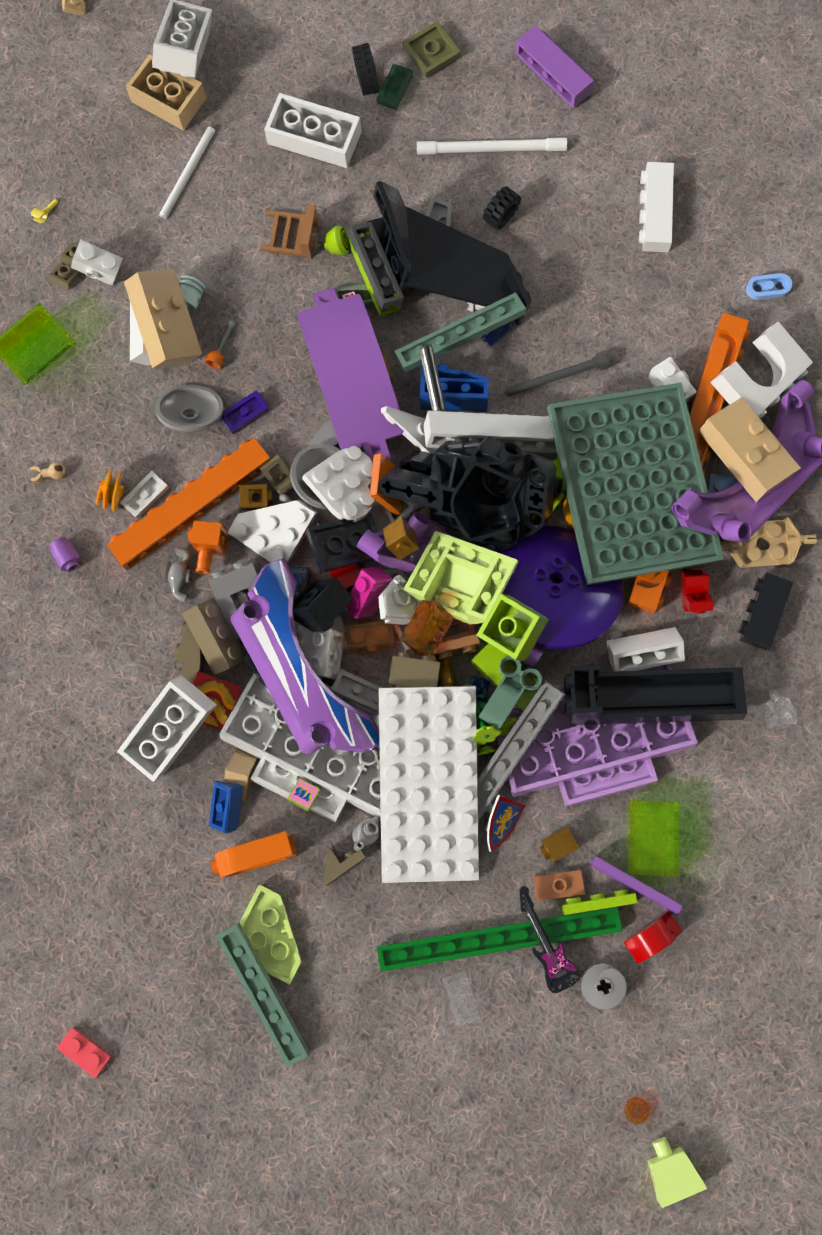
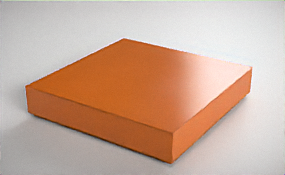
(380, 468)

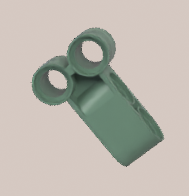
(507, 693)

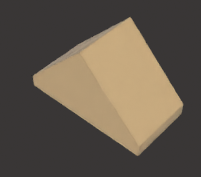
(240, 770)

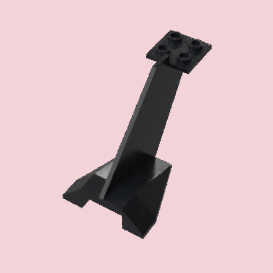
(440, 258)

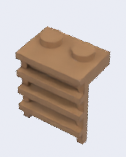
(306, 233)
(459, 643)

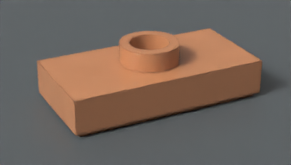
(559, 885)

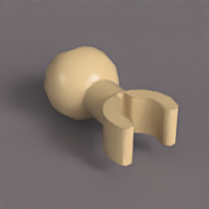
(55, 471)

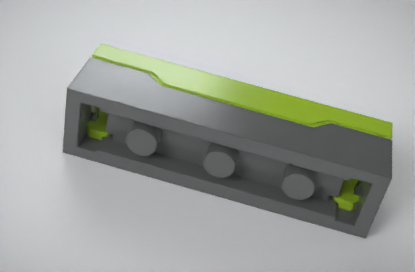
(375, 269)

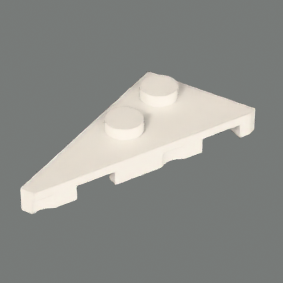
(411, 425)

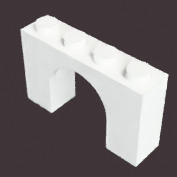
(787, 364)

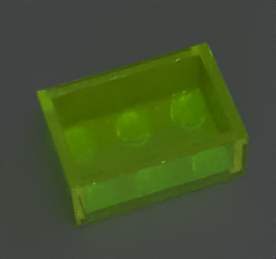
(33, 344)
(652, 838)

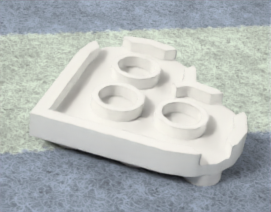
(343, 483)

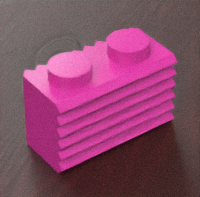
(366, 591)

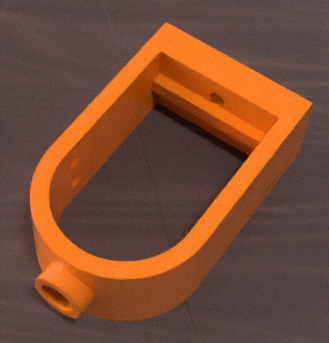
(254, 855)

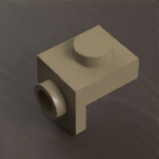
(277, 475)

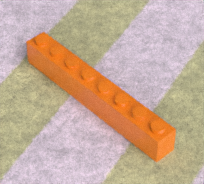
(189, 504)

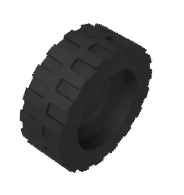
(365, 69)

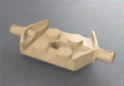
(783, 545)

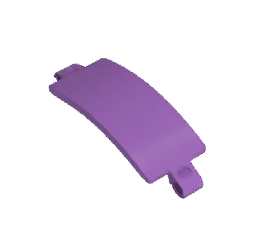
(350, 371)

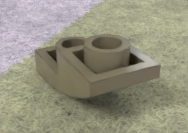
(63, 273)

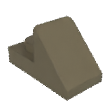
(336, 868)

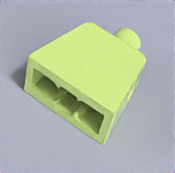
(673, 1174)

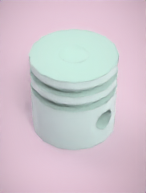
(192, 291)

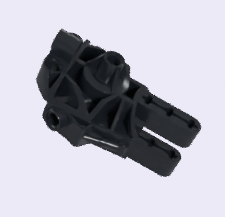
(459, 494)

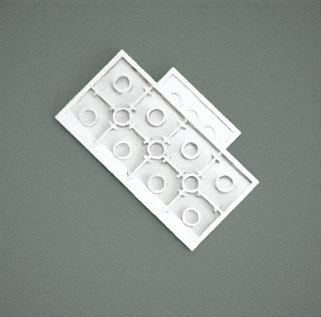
(341, 775)

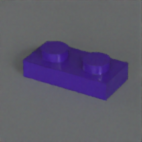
(245, 412)

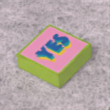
(304, 794)

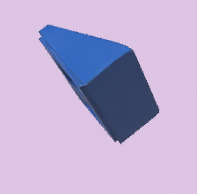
(225, 806)

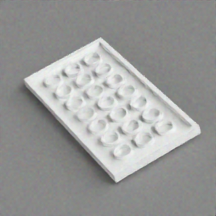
(428, 784)

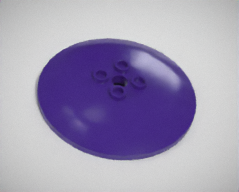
(574, 610)

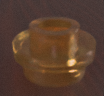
(628, 1110)

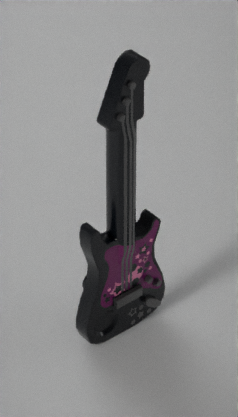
(559, 971)

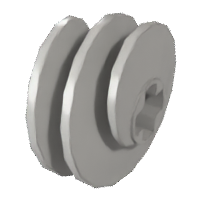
(596, 997)

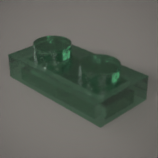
(394, 86)

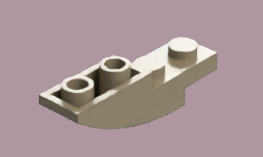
(188, 654)

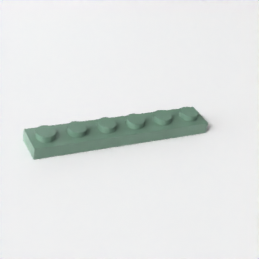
(463, 330)
(263, 994)

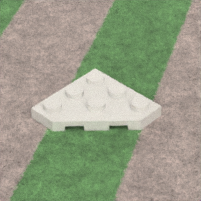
(274, 530)

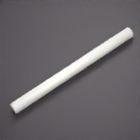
(187, 172)

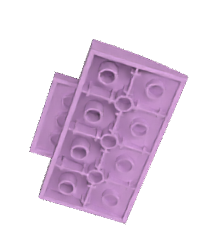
(595, 758)

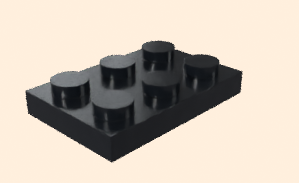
(336, 543)

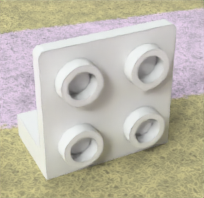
(322, 650)

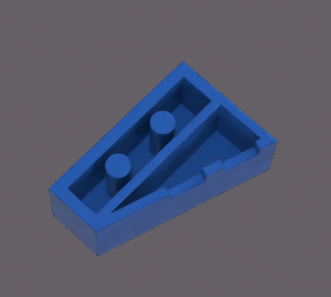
(460, 390)

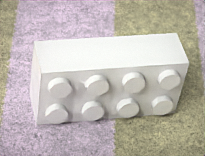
(181, 38)
(313, 130)
(166, 727)

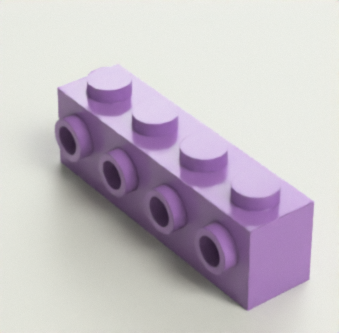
(554, 66)

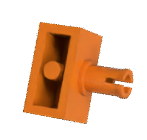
(208, 540)

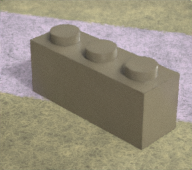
(213, 636)

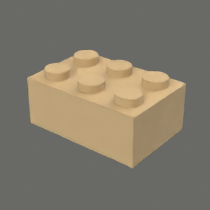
(166, 94)

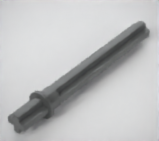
(432, 378)

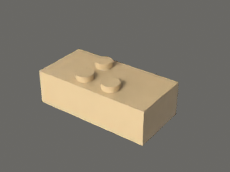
(163, 317)
(749, 449)

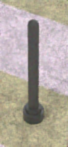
(599, 361)

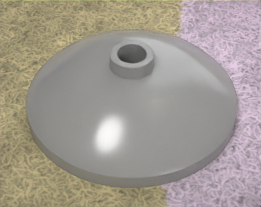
(189, 408)
(304, 462)

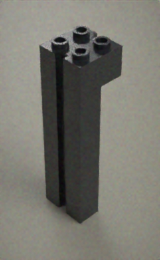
(653, 695)

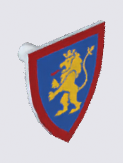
(502, 820)

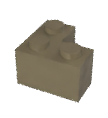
(413, 672)

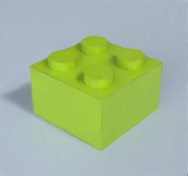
(512, 627)

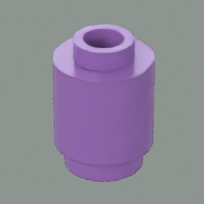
(65, 554)

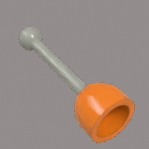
(216, 355)

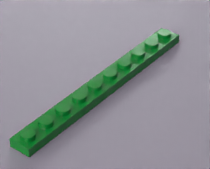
(497, 939)

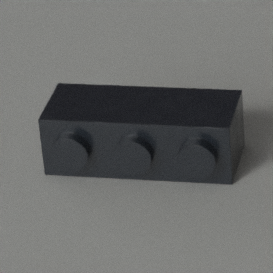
(765, 611)

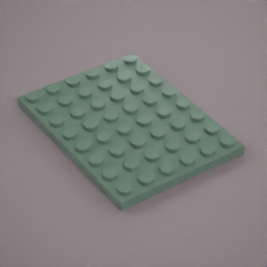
(622, 472)

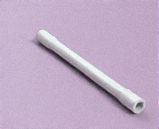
(435, 147)

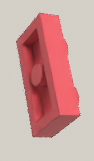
(84, 1052)

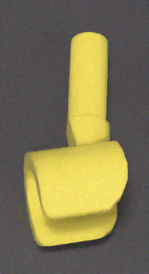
(38, 213)

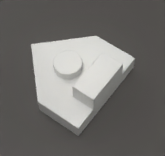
(396, 604)

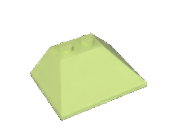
(460, 577)

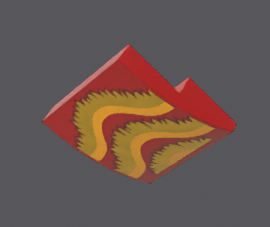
(220, 692)

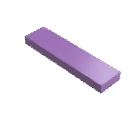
(635, 885)

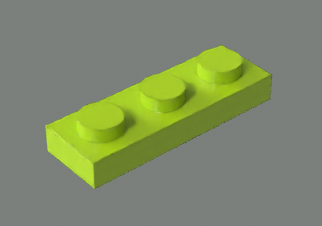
(598, 902)

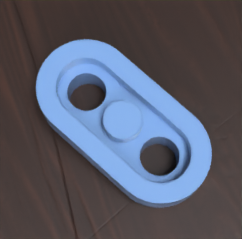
(768, 288)

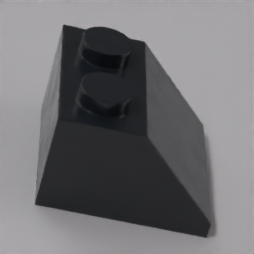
(321, 604)

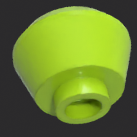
(336, 241)

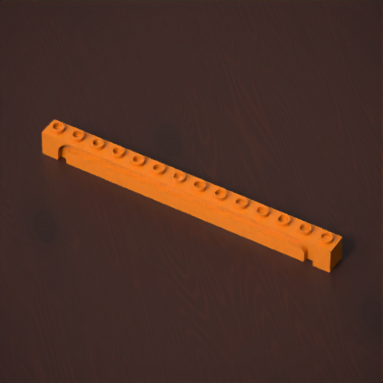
(707, 402)

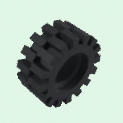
(502, 207)

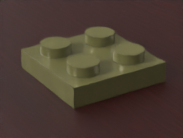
(431, 49)

